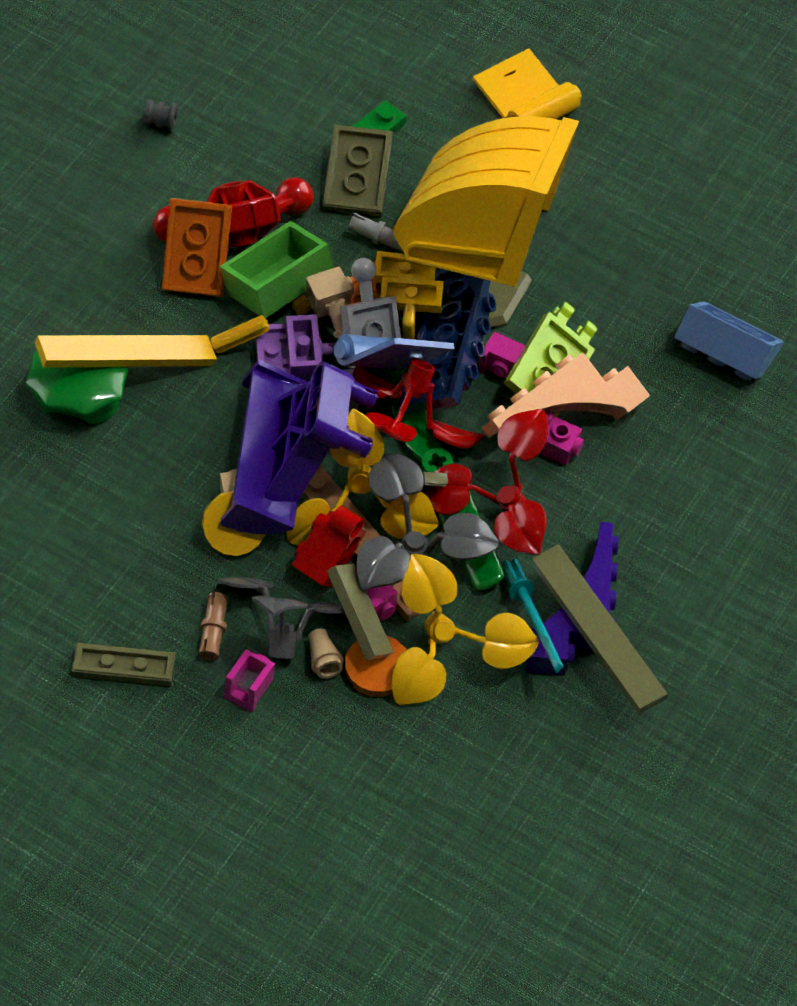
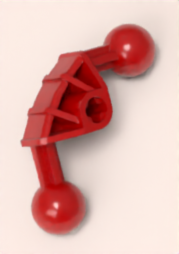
(253, 208)

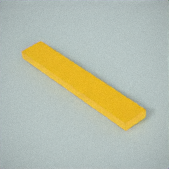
(125, 350)

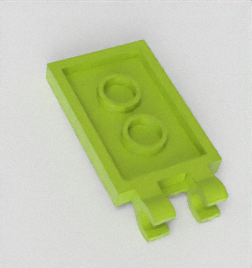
(548, 346)

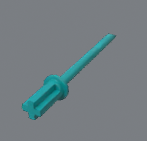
(520, 590)

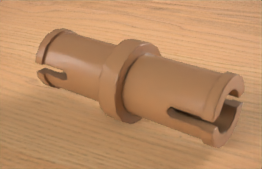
(213, 626)

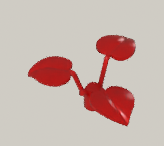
(416, 384)
(523, 520)

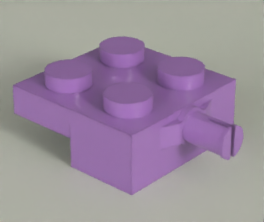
(294, 346)

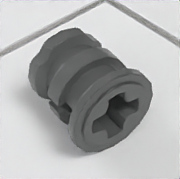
(161, 115)

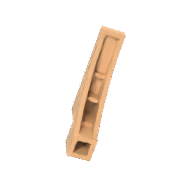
(575, 388)

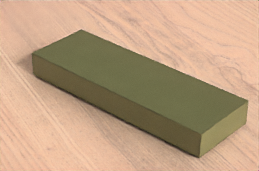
(360, 612)
(124, 664)

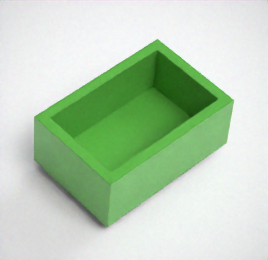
(275, 269)

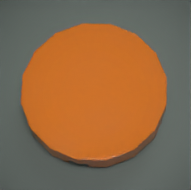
(375, 675)

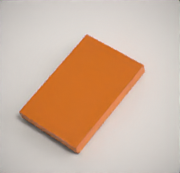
(196, 247)

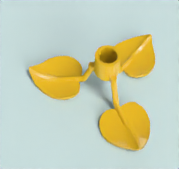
(393, 519)
(426, 588)

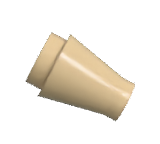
(325, 657)

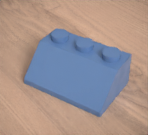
(727, 340)

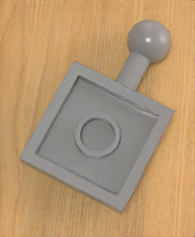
(370, 316)

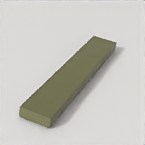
(599, 629)

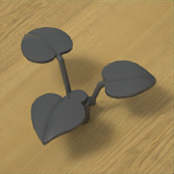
(383, 562)
(281, 635)

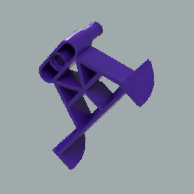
(286, 439)

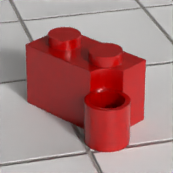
(329, 544)

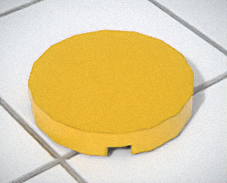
(222, 538)

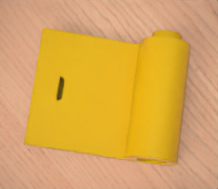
(526, 89)

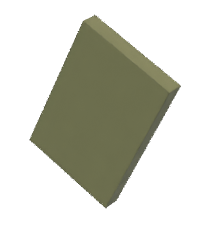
(357, 170)

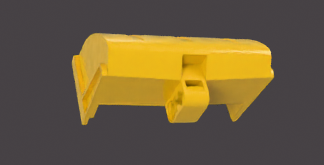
(486, 197)

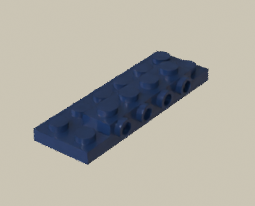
(461, 322)

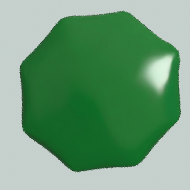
(77, 391)

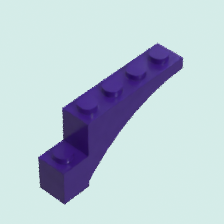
(560, 627)

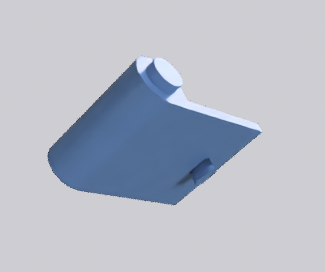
(386, 352)

